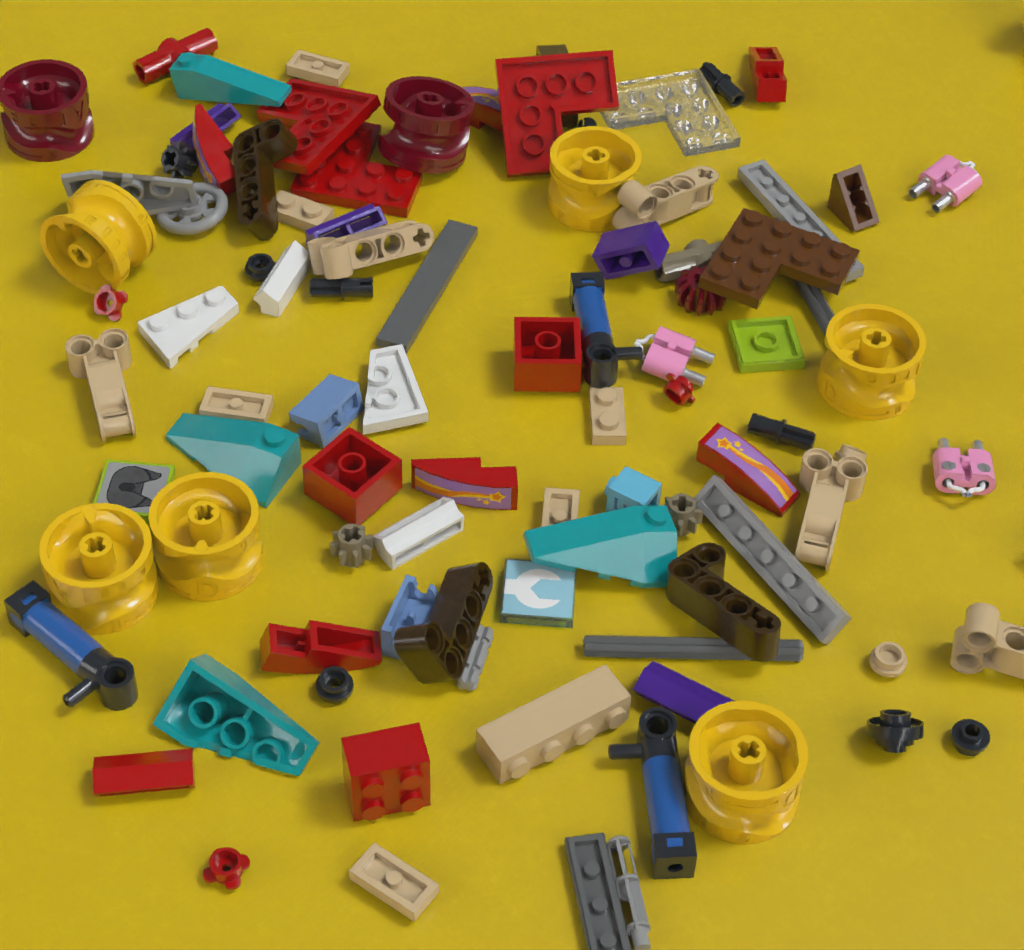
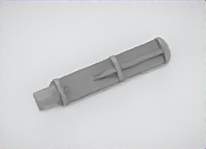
(630, 892)

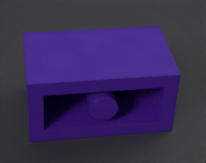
(631, 250)

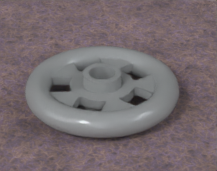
(189, 215)

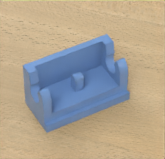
(327, 410)
(408, 609)

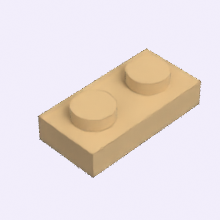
(317, 68)
(301, 211)
(236, 404)
(607, 416)
(560, 505)
(394, 881)

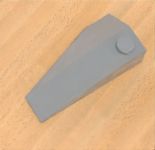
(153, 192)

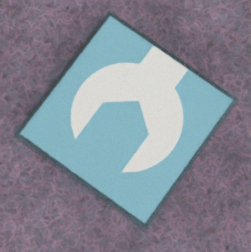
(537, 594)

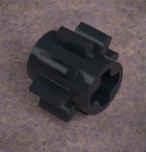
(179, 160)

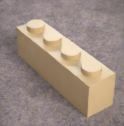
(553, 724)

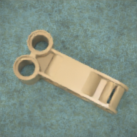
(665, 198)
(337, 255)
(102, 365)
(829, 487)
(988, 643)

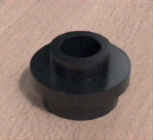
(259, 267)
(334, 677)
(968, 744)

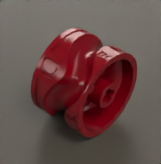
(46, 110)
(429, 124)

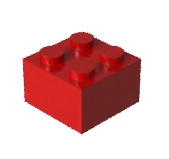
(547, 354)
(352, 476)
(386, 772)

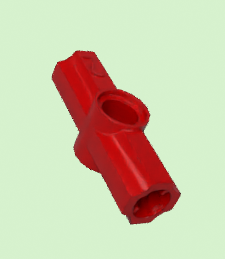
(158, 62)

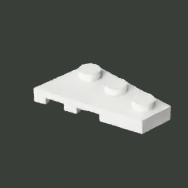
(184, 324)
(392, 392)

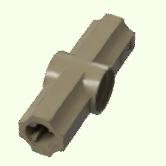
(695, 253)

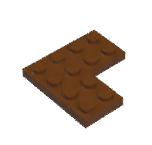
(762, 248)

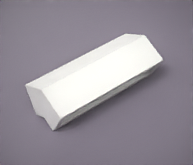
(283, 280)
(419, 532)

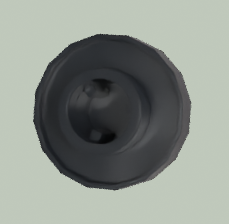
(895, 730)

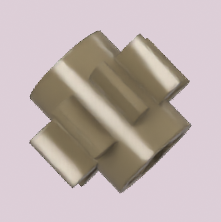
(684, 513)
(352, 545)

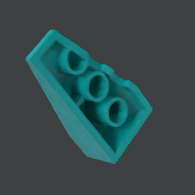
(219, 81)
(247, 450)
(619, 543)
(229, 716)

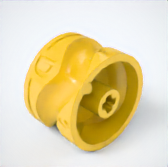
(587, 174)
(98, 236)
(871, 361)
(206, 536)
(100, 567)
(744, 771)

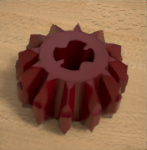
(693, 297)

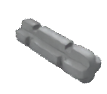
(476, 659)

